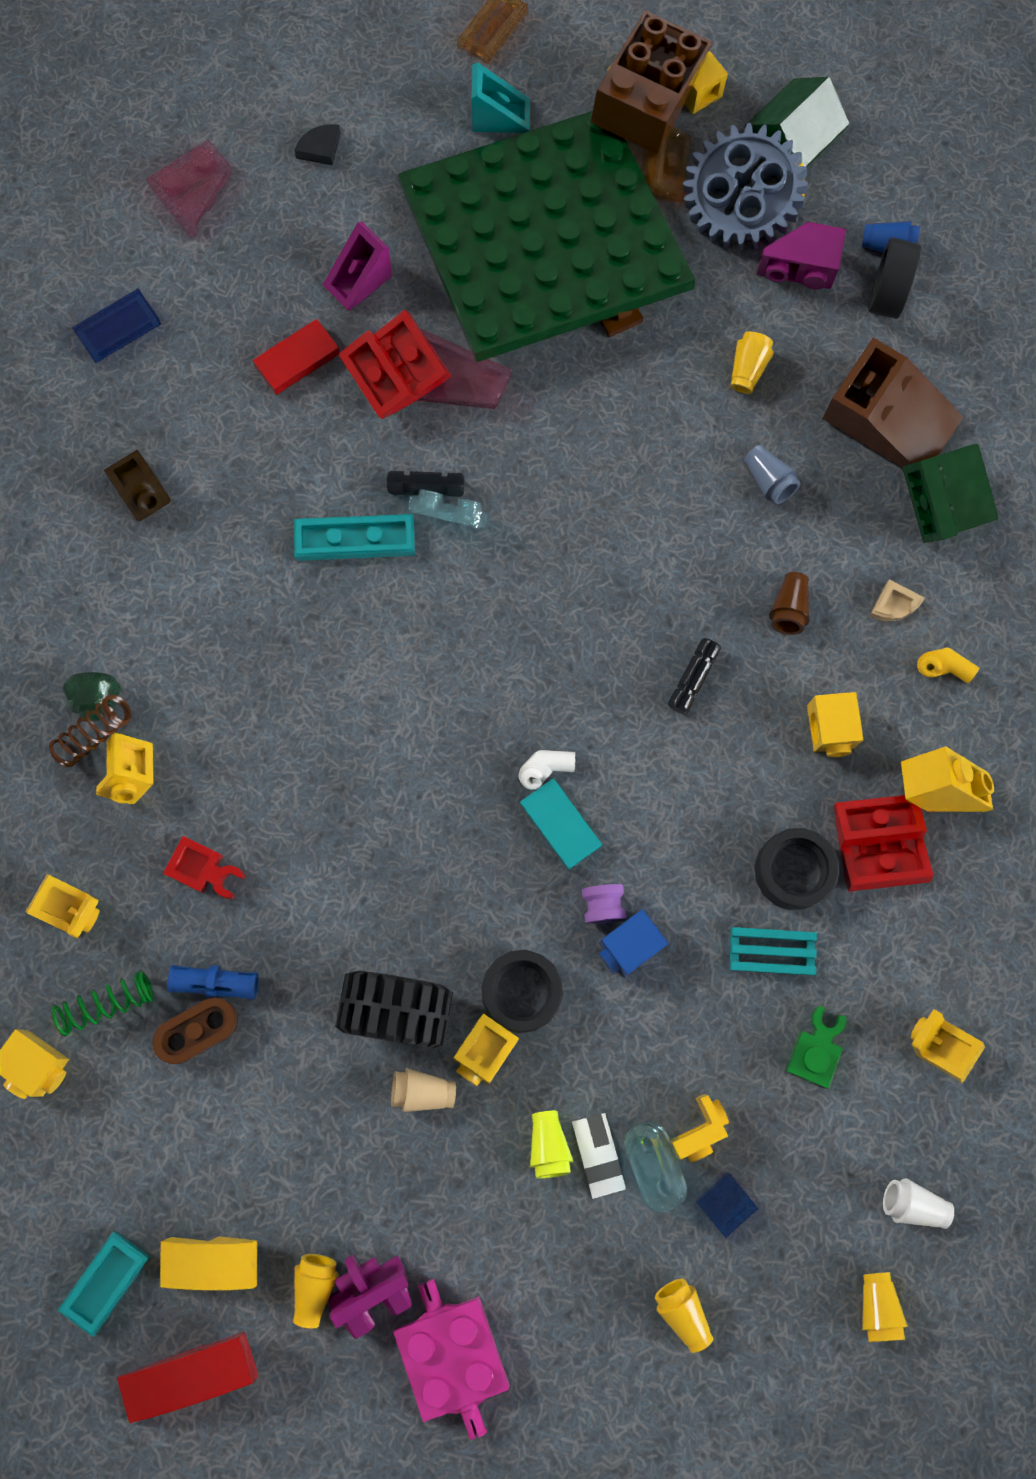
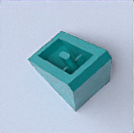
(497, 104)

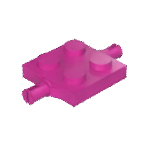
(451, 1359)

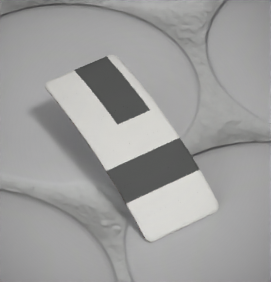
(598, 1155)

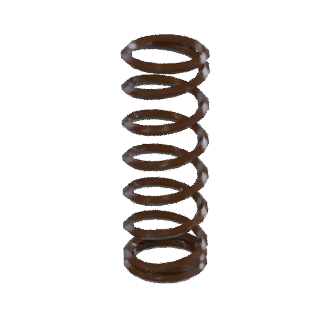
(109, 713)

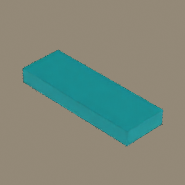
(354, 537)

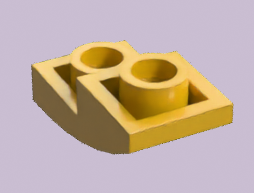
(208, 1265)

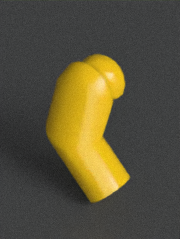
(946, 661)

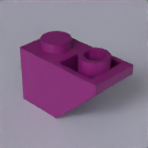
(805, 256)

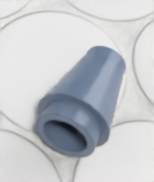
(772, 475)

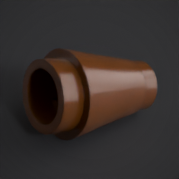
(791, 605)

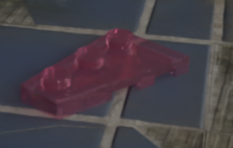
(470, 382)

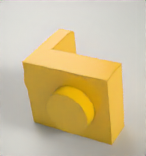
(64, 906)
(945, 1046)
(697, 1142)

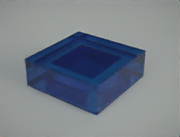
(726, 1205)

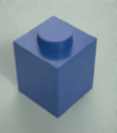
(631, 944)

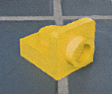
(127, 769)
(484, 1051)

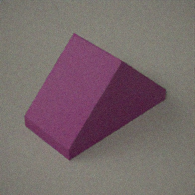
(359, 267)

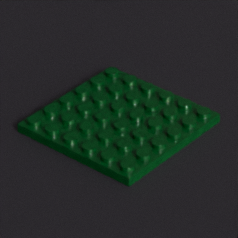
(544, 234)

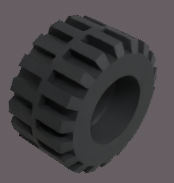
(394, 1009)

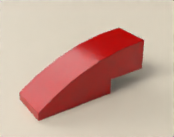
(188, 1378)

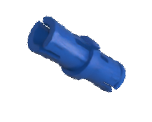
(213, 982)

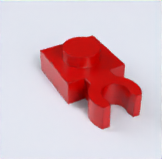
(198, 866)

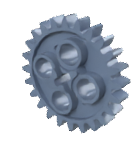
(773, 202)

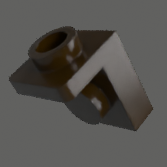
(137, 485)

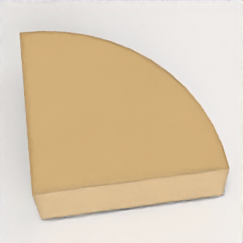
(895, 602)

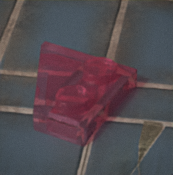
(191, 184)

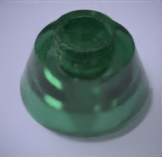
(87, 690)

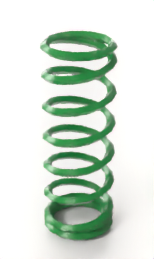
(144, 990)

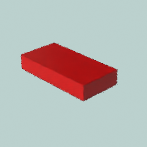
(296, 356)

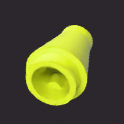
(549, 1147)

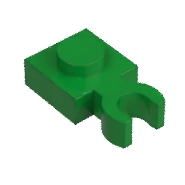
(815, 1055)

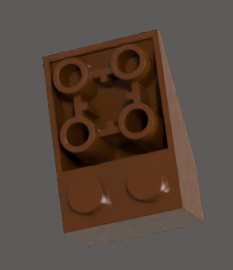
(649, 81)
(892, 407)

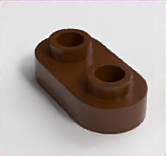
(196, 1031)

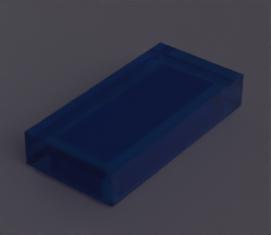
(116, 325)

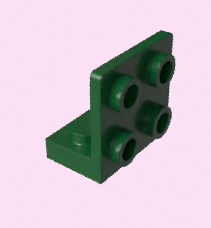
(950, 493)

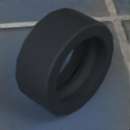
(894, 278)
(825, 855)
(542, 966)

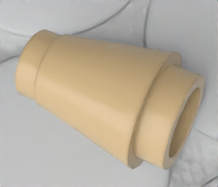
(421, 1091)

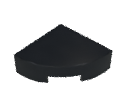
(319, 144)

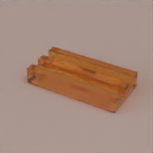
(478, 47)

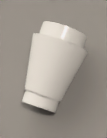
(915, 1205)

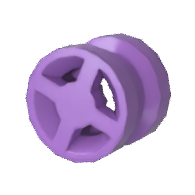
(604, 904)

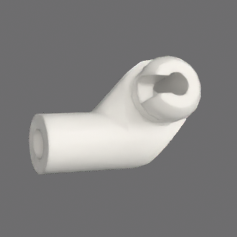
(542, 764)

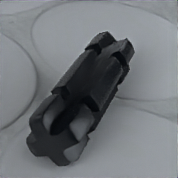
(452, 484)
(694, 676)

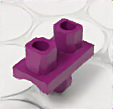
(366, 1287)

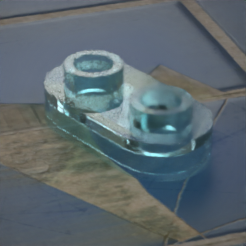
(431, 505)
(654, 1166)

